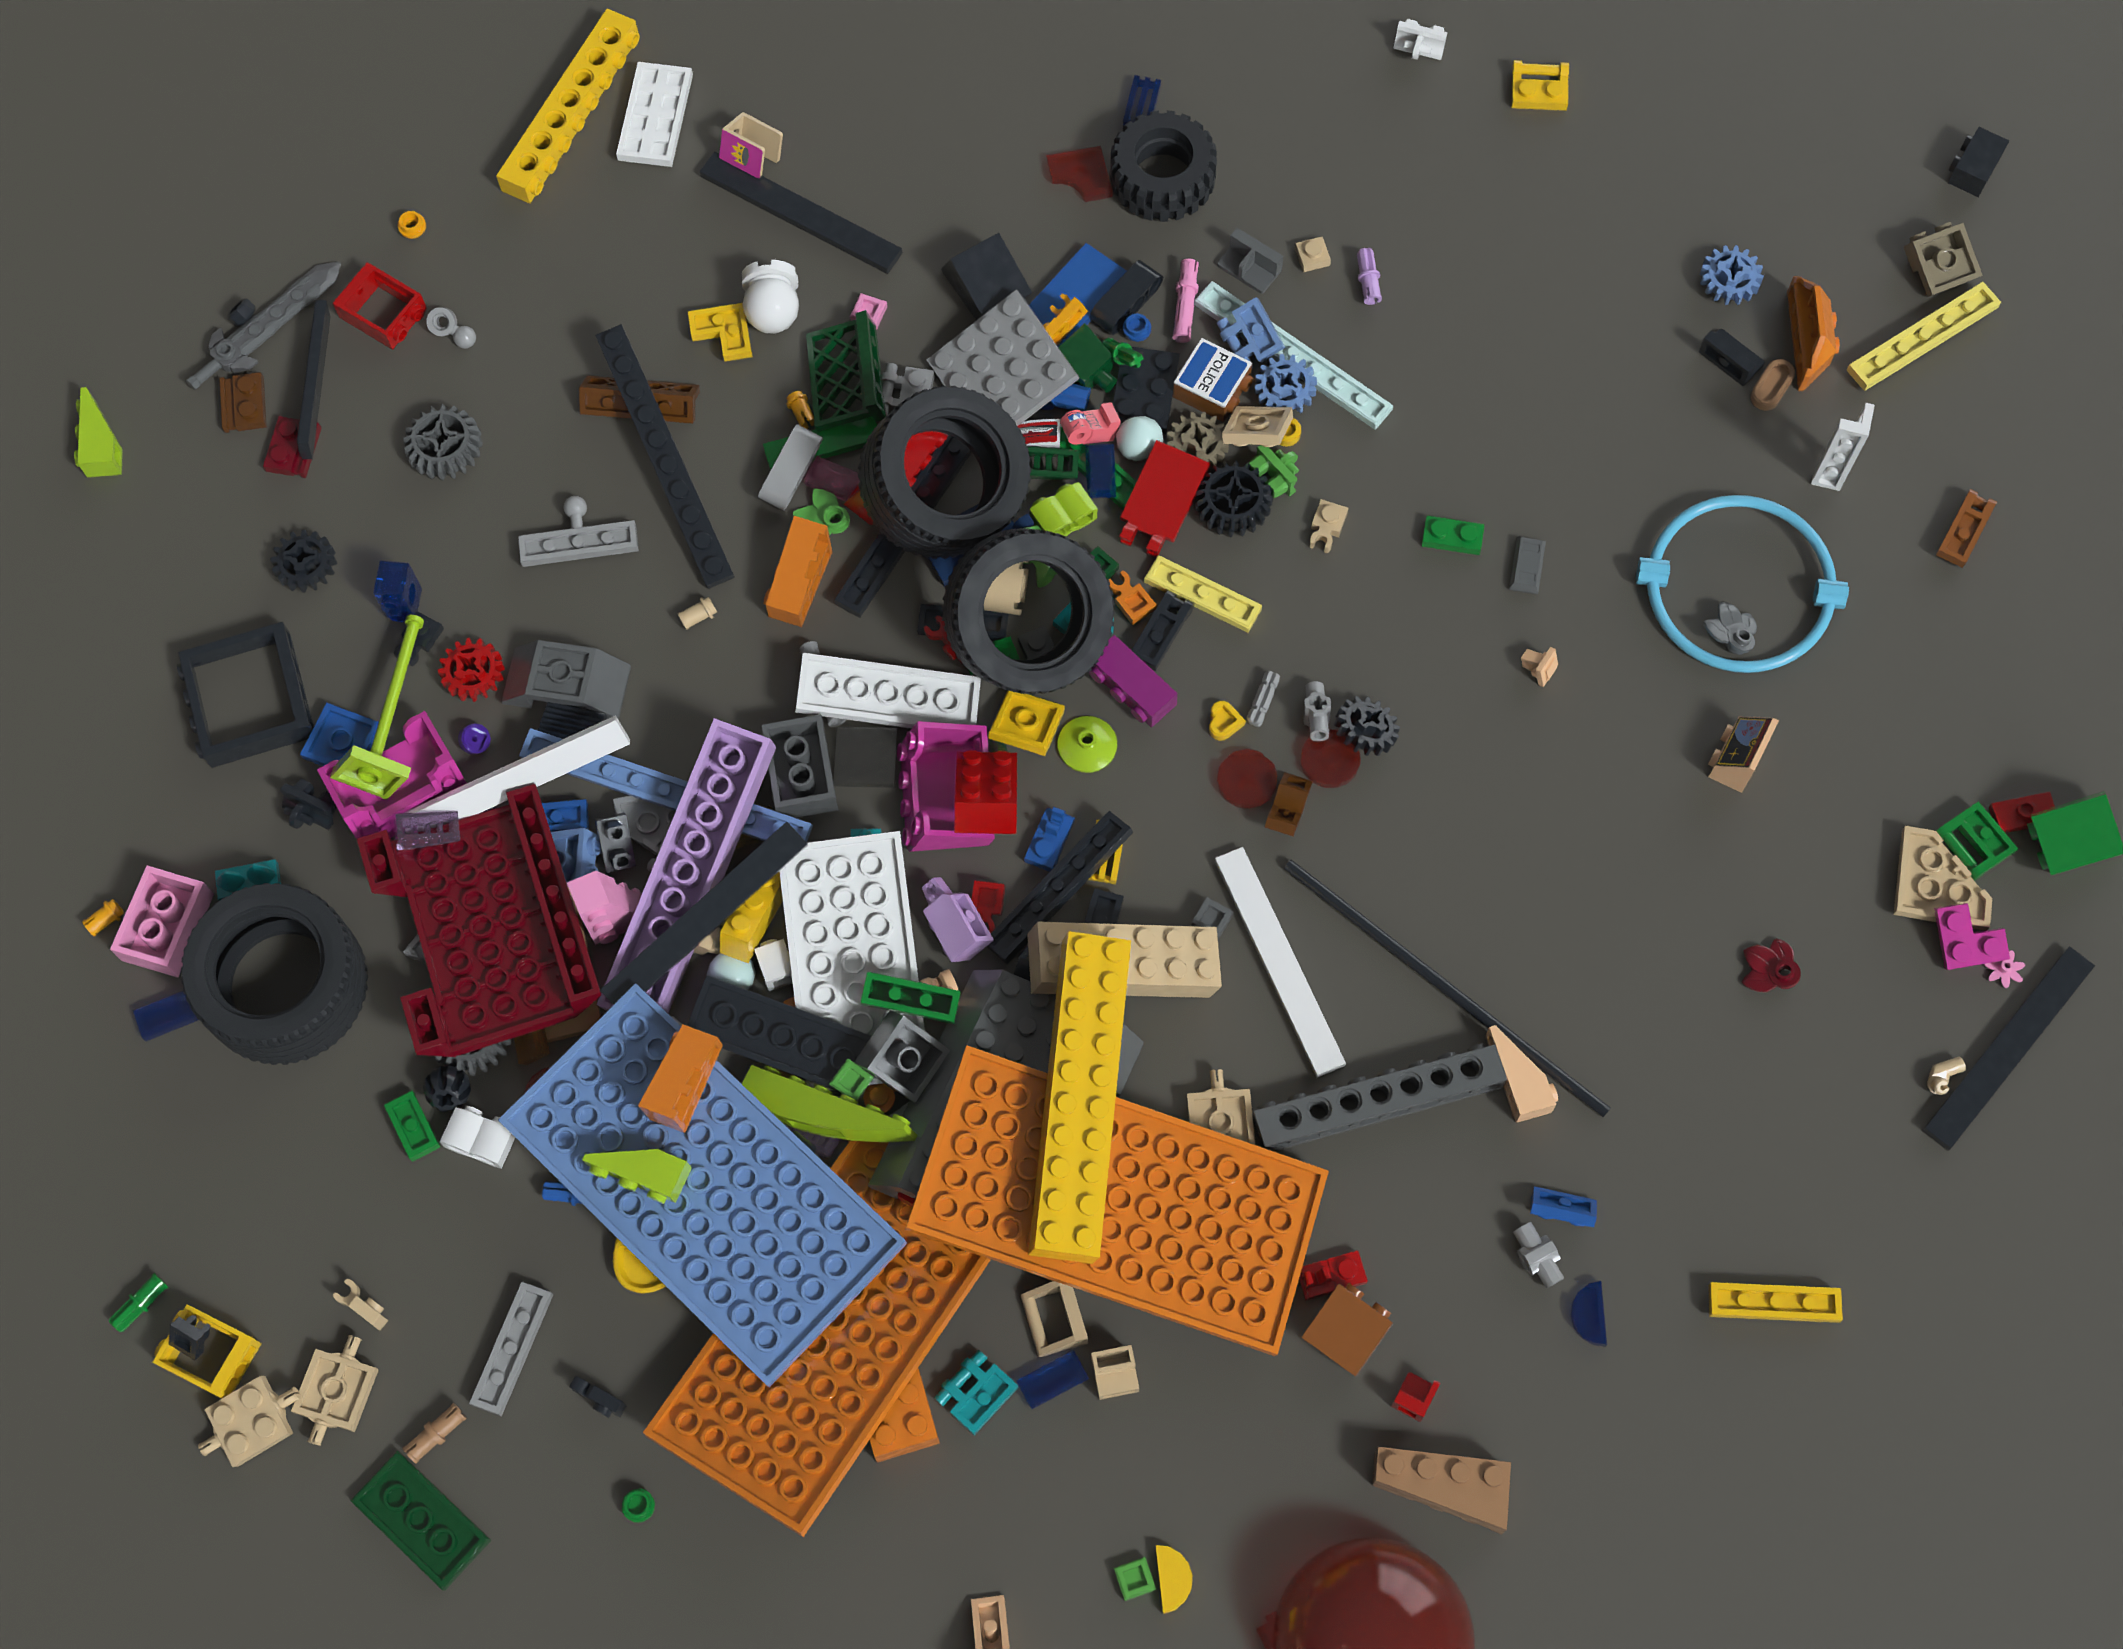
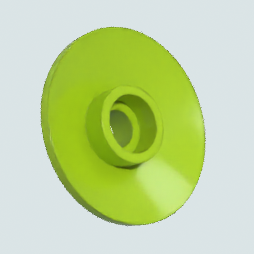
(1090, 756)

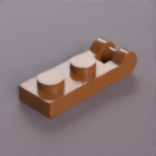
(1966, 529)

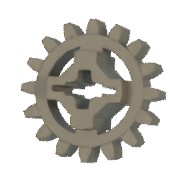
(1207, 434)

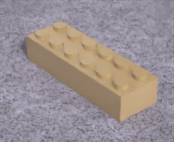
(1161, 961)

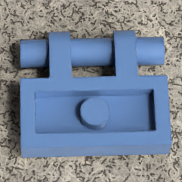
(1256, 328)

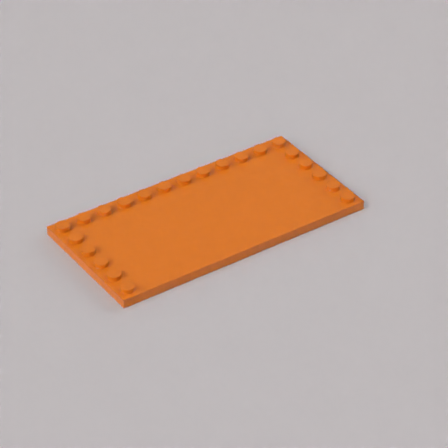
(1190, 1215)
(802, 1434)

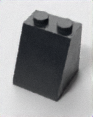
(985, 275)

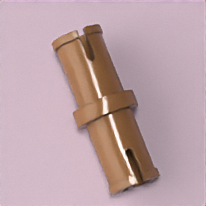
(434, 1433)

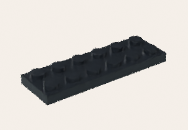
(775, 1032)

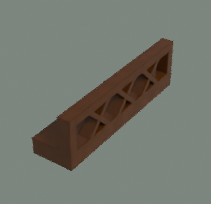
(603, 398)

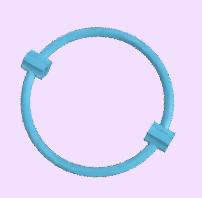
(1827, 592)

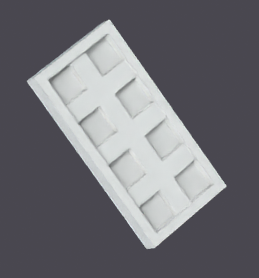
(654, 114)

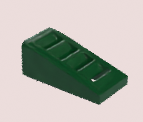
(1048, 453)

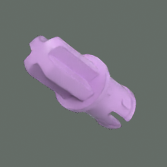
(1369, 276)

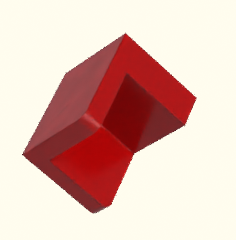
(1415, 1396)

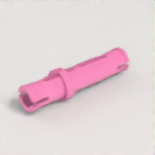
(1186, 289)

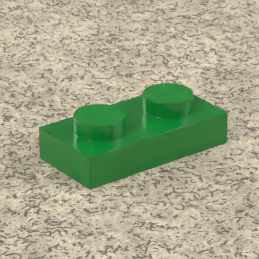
(1453, 535)
(412, 1126)

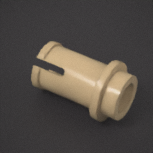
(697, 613)

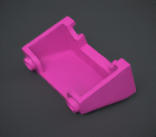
(430, 776)

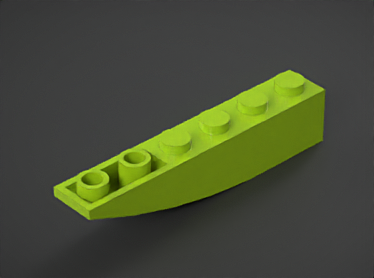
(822, 1113)

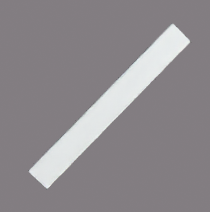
(532, 769)
(1280, 962)

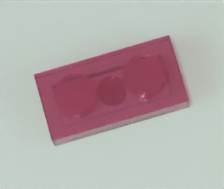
(831, 478)

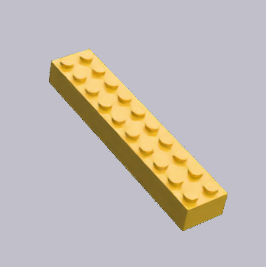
(1080, 1098)

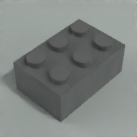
(801, 767)

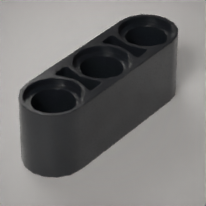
(1126, 297)

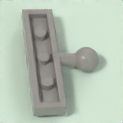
(578, 541)

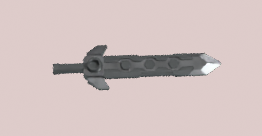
(232, 352)

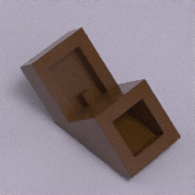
(1289, 804)

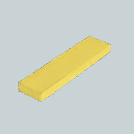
(1204, 593)

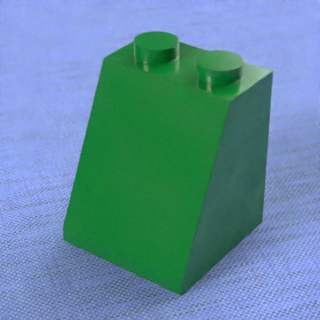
(2076, 833)

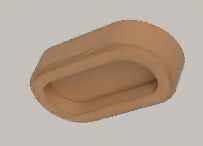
(1772, 384)

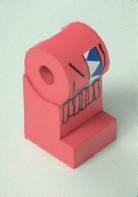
(1091, 425)

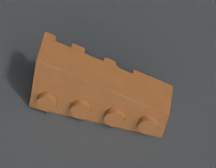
(1448, 1483)

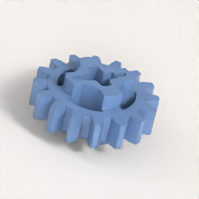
(1745, 275)
(1285, 373)

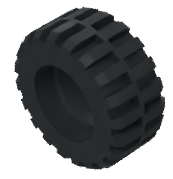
(1163, 136)

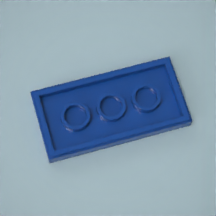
(1086, 277)

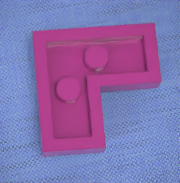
(1962, 946)

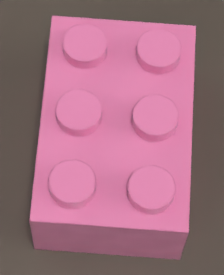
(161, 920)

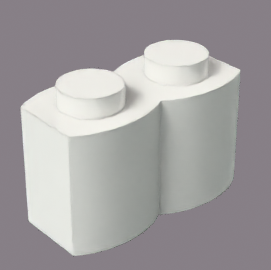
(477, 1136)

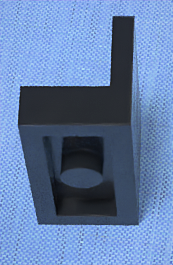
(1731, 356)

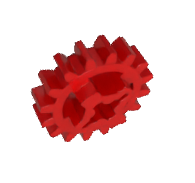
(469, 681)

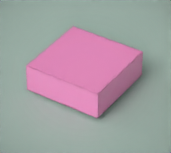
(874, 307)

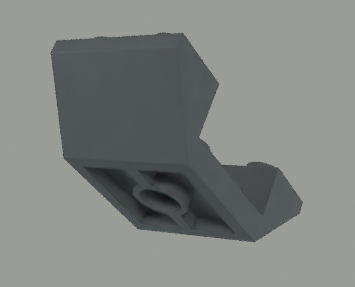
(567, 677)

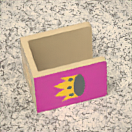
(750, 144)

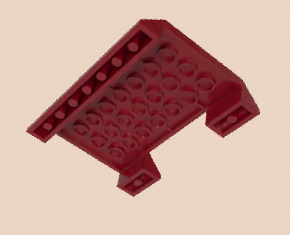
(490, 928)

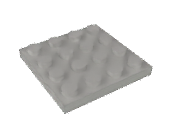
(1006, 359)

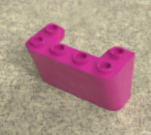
(930, 781)

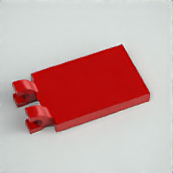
(1162, 496)

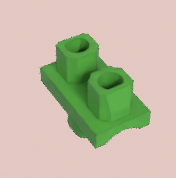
(1279, 467)

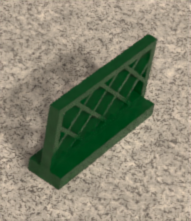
(869, 372)

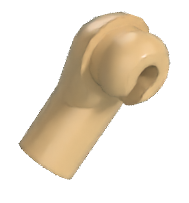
(1941, 1072)

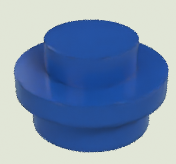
(1137, 327)

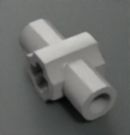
(1317, 711)
(1538, 1255)

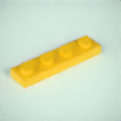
(1775, 1302)

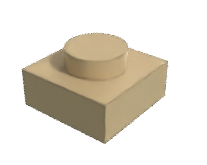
(1312, 254)

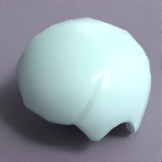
(1137, 437)
(732, 971)

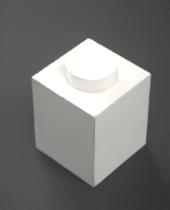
(774, 963)

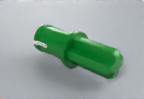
(1123, 353)
(138, 1303)

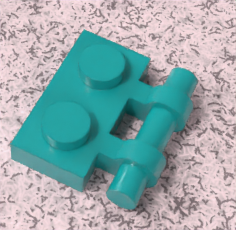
(982, 1399)

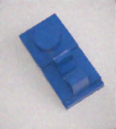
(1049, 839)

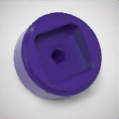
(474, 739)

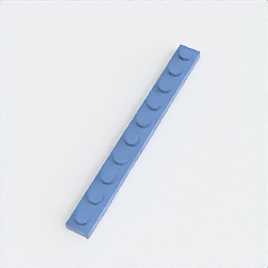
(658, 787)

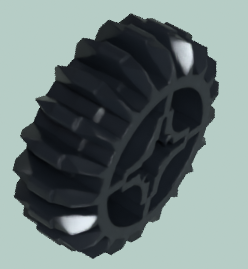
(1255, 497)

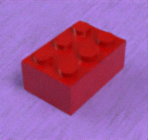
(986, 792)

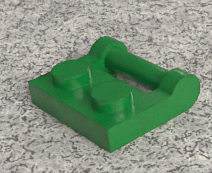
(1984, 837)

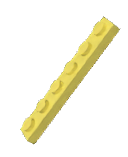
(1923, 336)

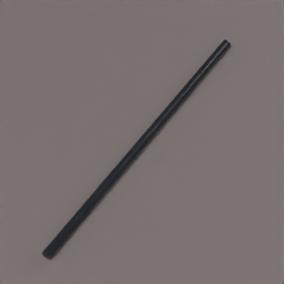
(1445, 986)

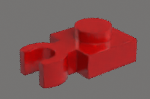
(988, 900)

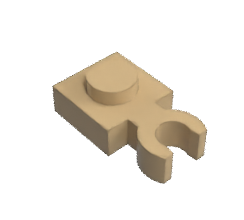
(1327, 522)

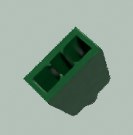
(1089, 359)

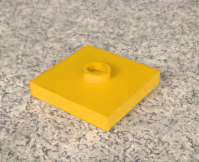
(1026, 722)

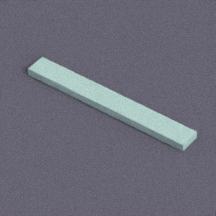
(1330, 379)

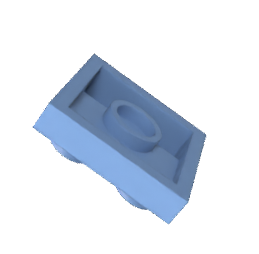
(576, 851)

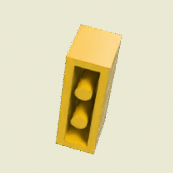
(749, 923)

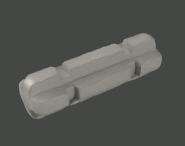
(1263, 698)

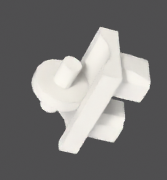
(1420, 39)

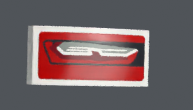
(1041, 433)

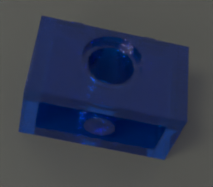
(397, 590)

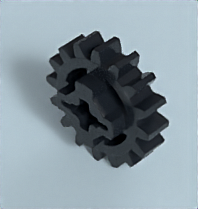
(300, 558)
(1367, 726)

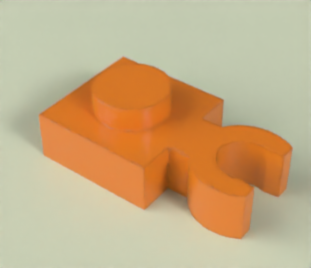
(1133, 601)

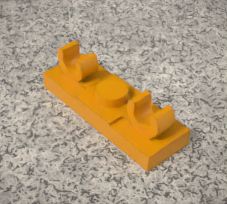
(1066, 318)

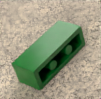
(910, 997)

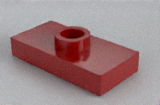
(2016, 813)

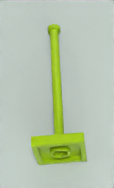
(369, 769)

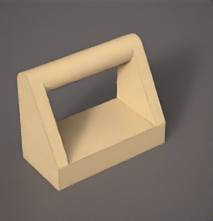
(1072, 1311)

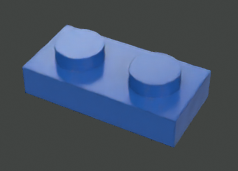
(567, 815)
(1564, 1207)

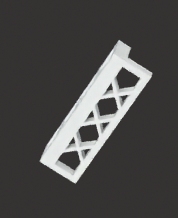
(1843, 450)

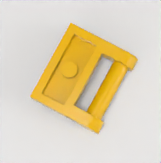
(1540, 93)

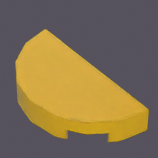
(1174, 1578)

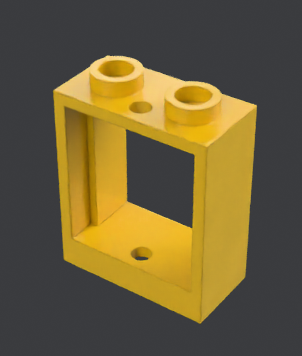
(231, 1370)

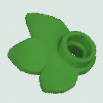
(824, 510)

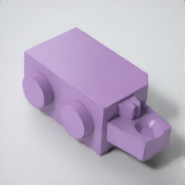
(955, 921)

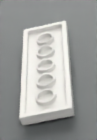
(884, 692)

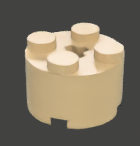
(1008, 590)

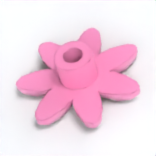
(2005, 973)

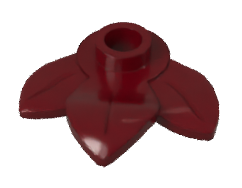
(1768, 963)

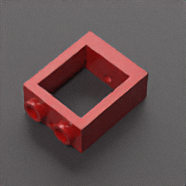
(362, 288)

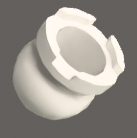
(770, 296)

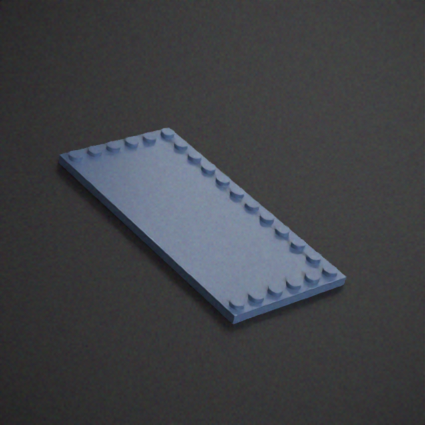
(763, 1228)

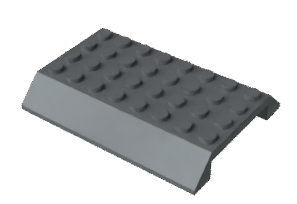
(995, 1017)

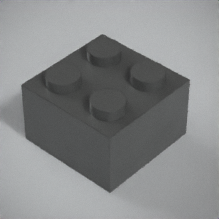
(902, 1056)

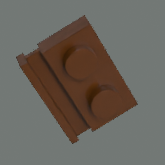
(243, 402)

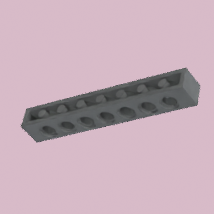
(1483, 1059)

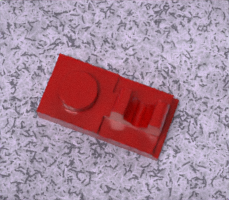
(1324, 1276)

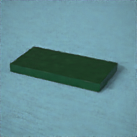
(420, 1520)

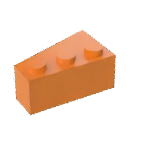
(681, 1078)

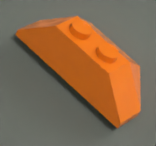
(1811, 330)

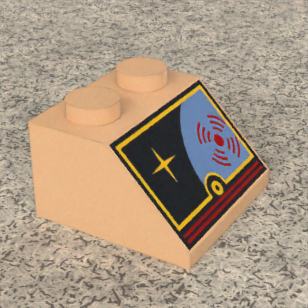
(1742, 751)

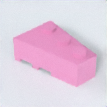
(604, 905)

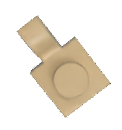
(368, 1310)

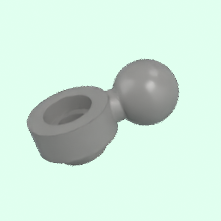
(463, 336)

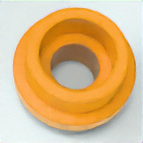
(411, 218)

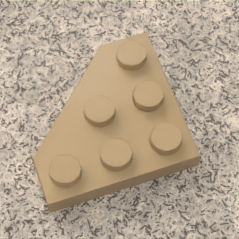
(1935, 879)

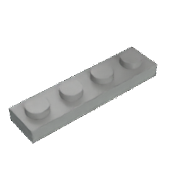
(511, 1349)

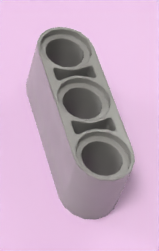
(790, 467)

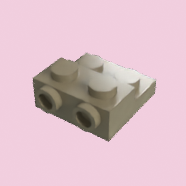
(1943, 258)

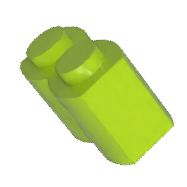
(1065, 511)

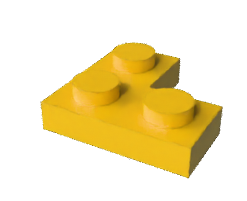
(724, 322)

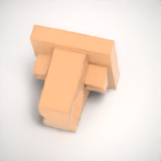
(1540, 664)

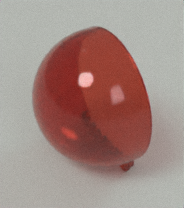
(1370, 1598)

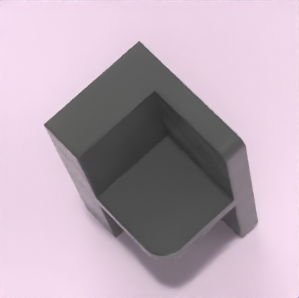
(1251, 261)

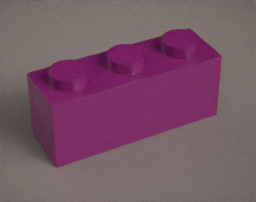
(1134, 683)

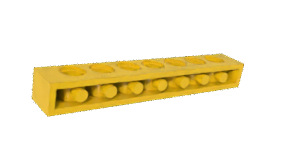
(592, 66)

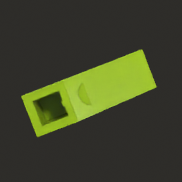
(97, 446)
(646, 1169)

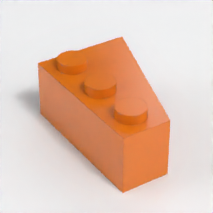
(798, 571)

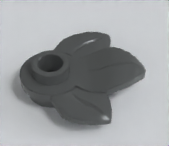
(1732, 628)

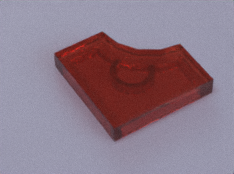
(1082, 170)

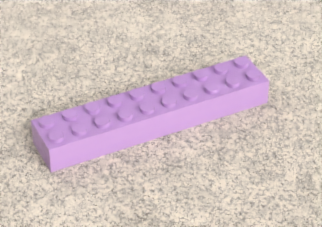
(697, 845)

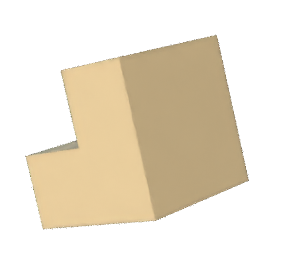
(1115, 1372)

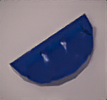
(1588, 1314)

